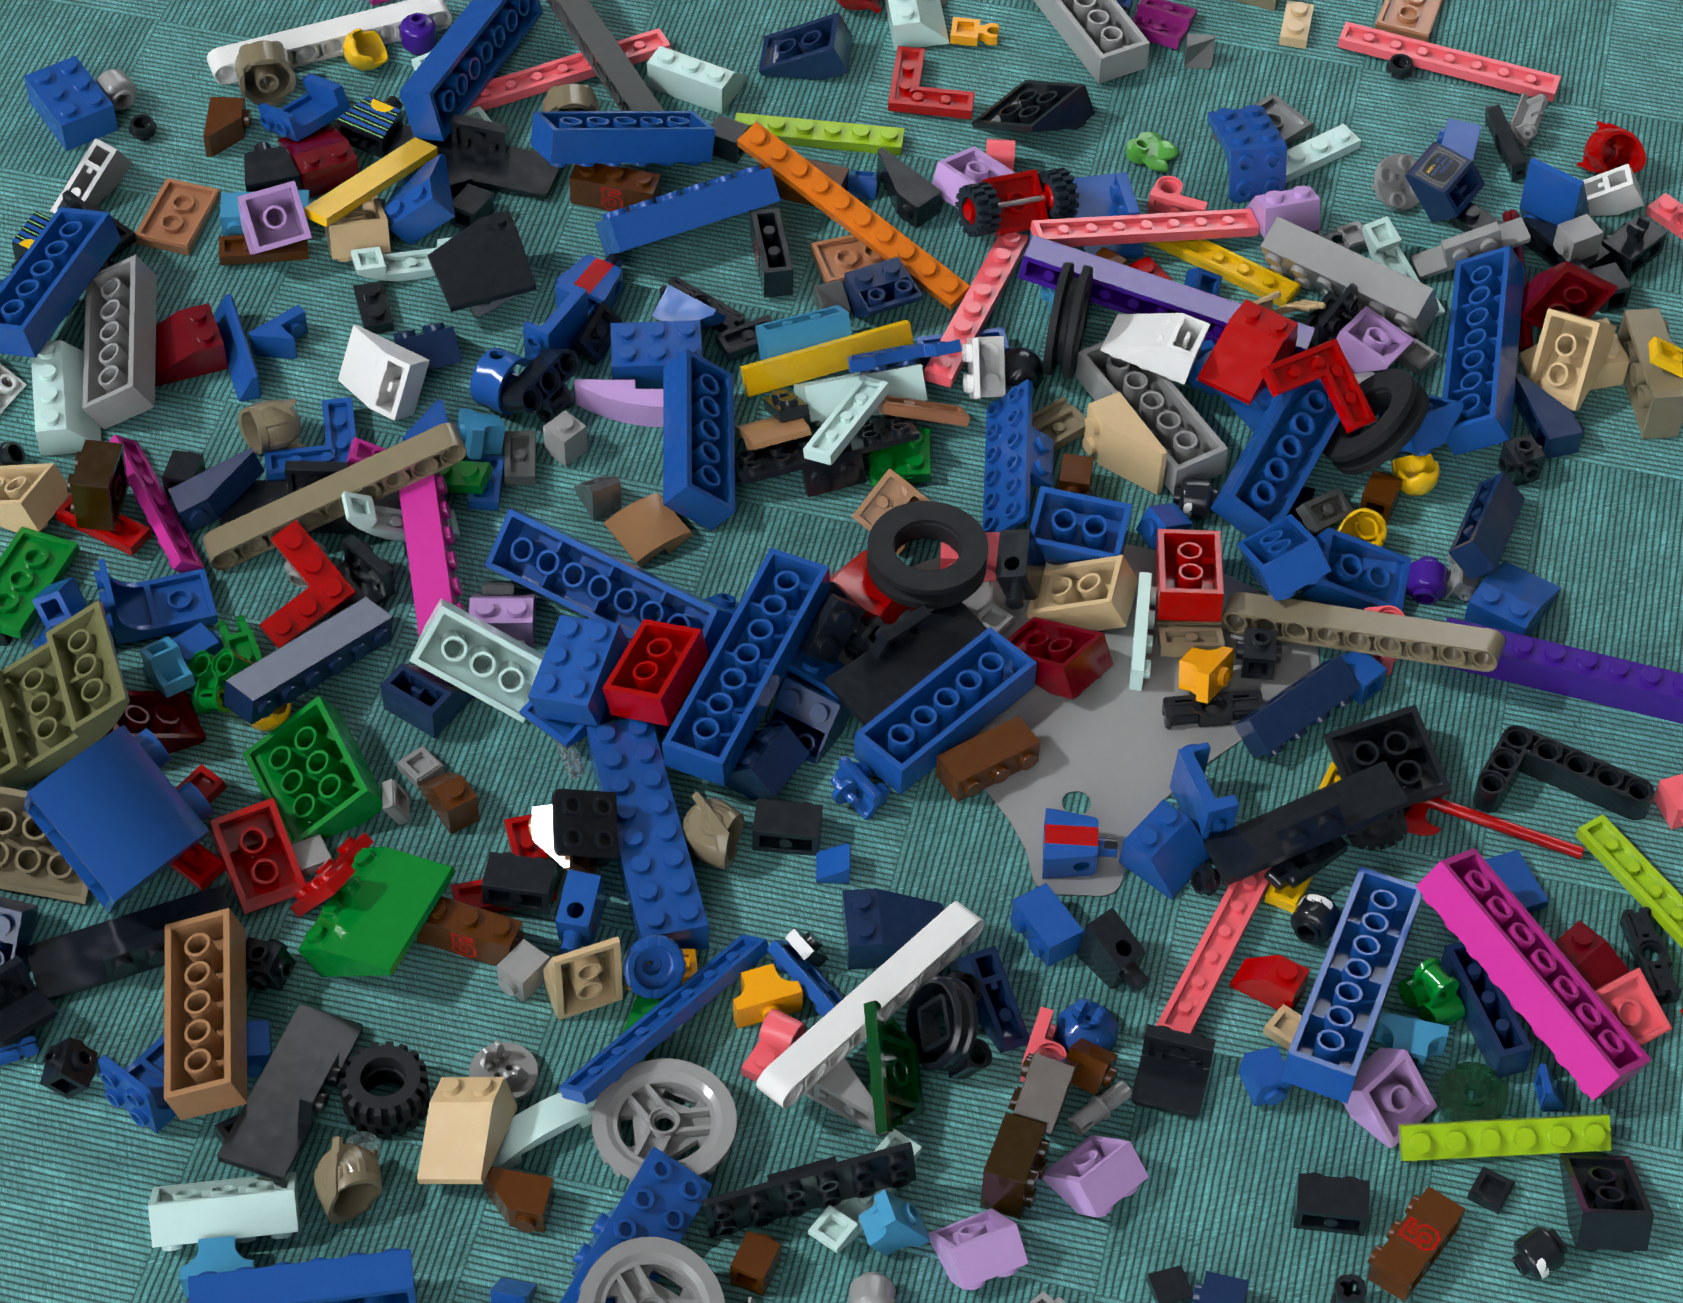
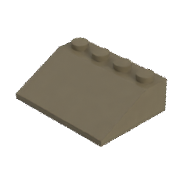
(28, 857)

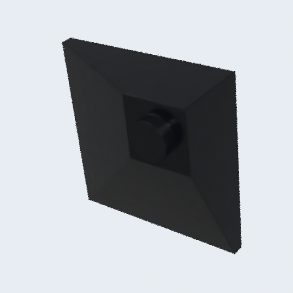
(1039, 108)
(482, 263)
(1400, 742)

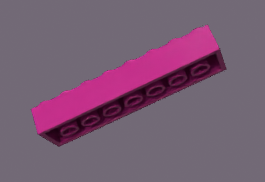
(1533, 973)

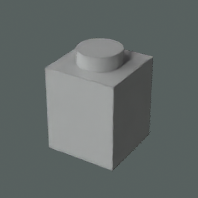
(1578, 238)
(565, 438)
(522, 971)

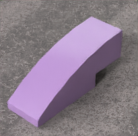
(621, 401)

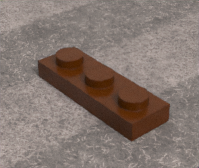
(235, 251)

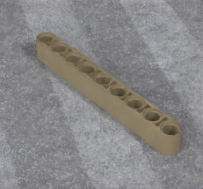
(322, 500)
(1366, 631)

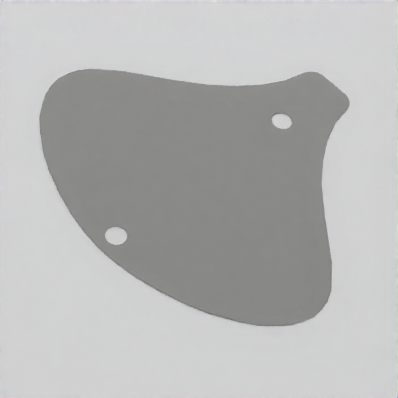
(1112, 737)

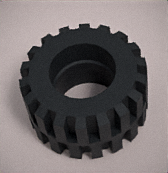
(383, 1066)

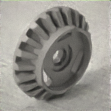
(644, 1097)
(626, 1267)

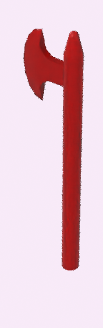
(1420, 826)

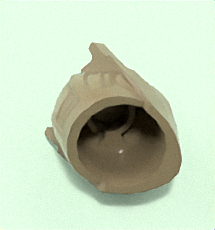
(270, 425)
(712, 831)
(347, 1181)

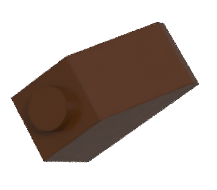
(225, 123)
(452, 800)
(521, 1198)

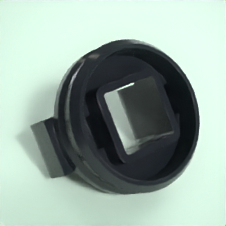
(959, 1050)

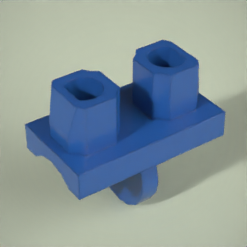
(854, 787)

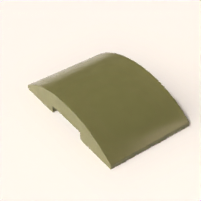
(59, 698)

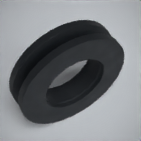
(1068, 320)
(1405, 413)
(922, 587)

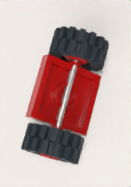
(1013, 200)

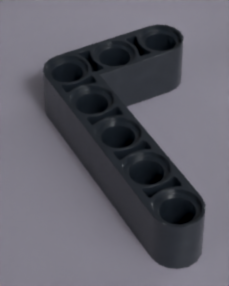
(1560, 767)

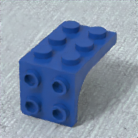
(1252, 150)
(155, 605)
(139, 1087)

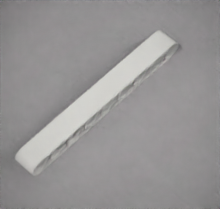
(326, 38)
(890, 985)

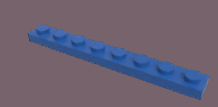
(663, 1019)

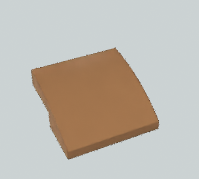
(771, 432)
(887, 494)
(647, 528)

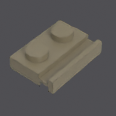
(1060, 422)
(1178, 637)

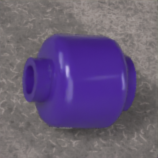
(418, 33)
(1427, 580)

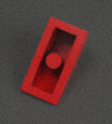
(1272, 980)

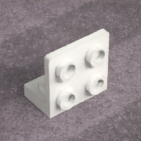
(985, 367)

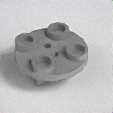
(1389, 180)
(499, 1057)

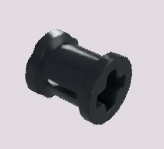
(1344, 1288)

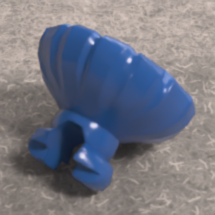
(663, 972)
(1089, 1022)

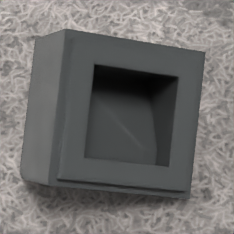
(1199, 51)
(830, 295)

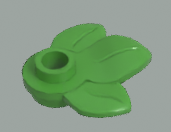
(1152, 151)

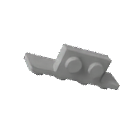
(1469, 244)

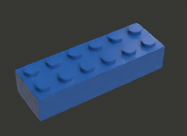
(622, 137)
(693, 209)
(53, 277)
(698, 440)
(1277, 459)
(945, 709)
(348, 1279)

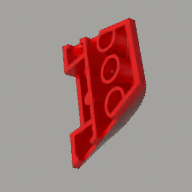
(858, 584)

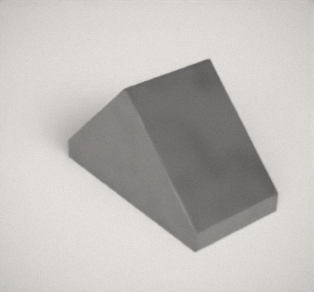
(600, 496)

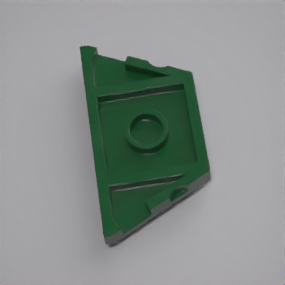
(893, 1071)

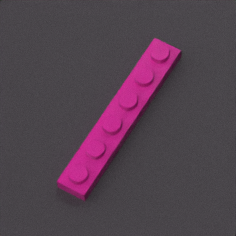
(158, 508)

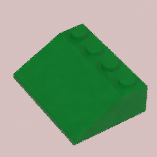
(315, 773)
(375, 914)

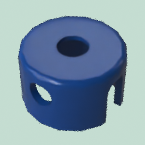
(493, 375)

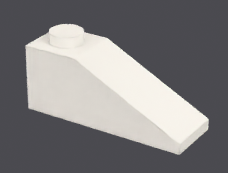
(1613, 192)

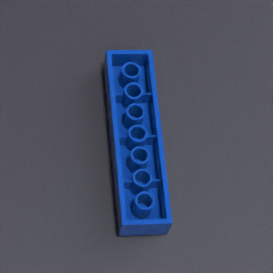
(465, 63)
(1484, 348)
(596, 580)
(746, 667)
(650, 837)
(1352, 985)

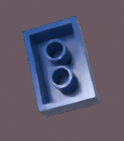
(71, 103)
(645, 348)
(1079, 526)
(1284, 558)
(576, 669)

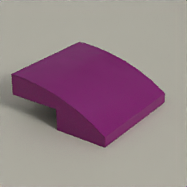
(1164, 21)

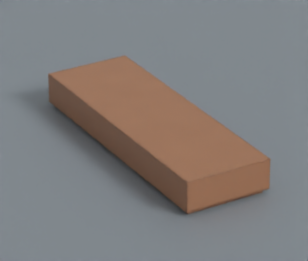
(924, 410)

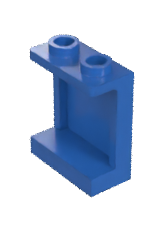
(308, 113)
(562, 326)
(1195, 795)

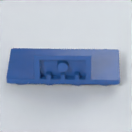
(1108, 196)

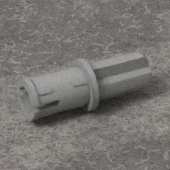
(1099, 1108)

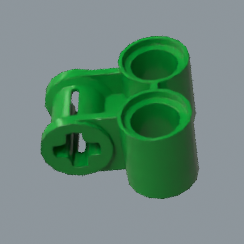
(211, 678)
(1432, 993)

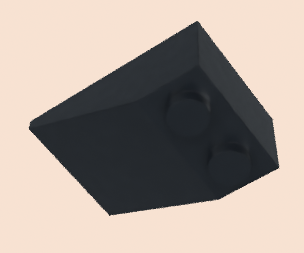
(1605, 1203)

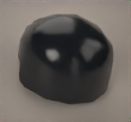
(1022, 365)

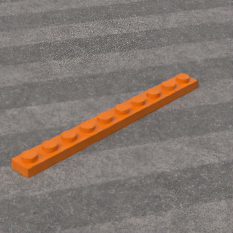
(852, 214)

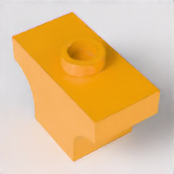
(1206, 671)
(761, 992)

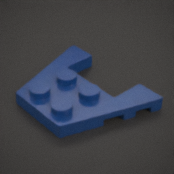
(900, 356)

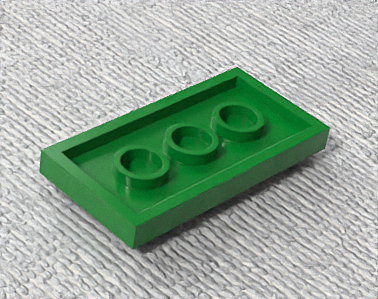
(25, 570)

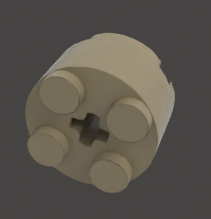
(265, 72)
(570, 98)

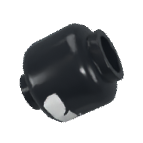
(1195, 497)
(1315, 918)
(1539, 1253)

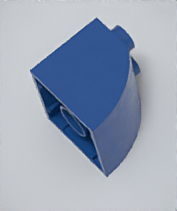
(118, 814)

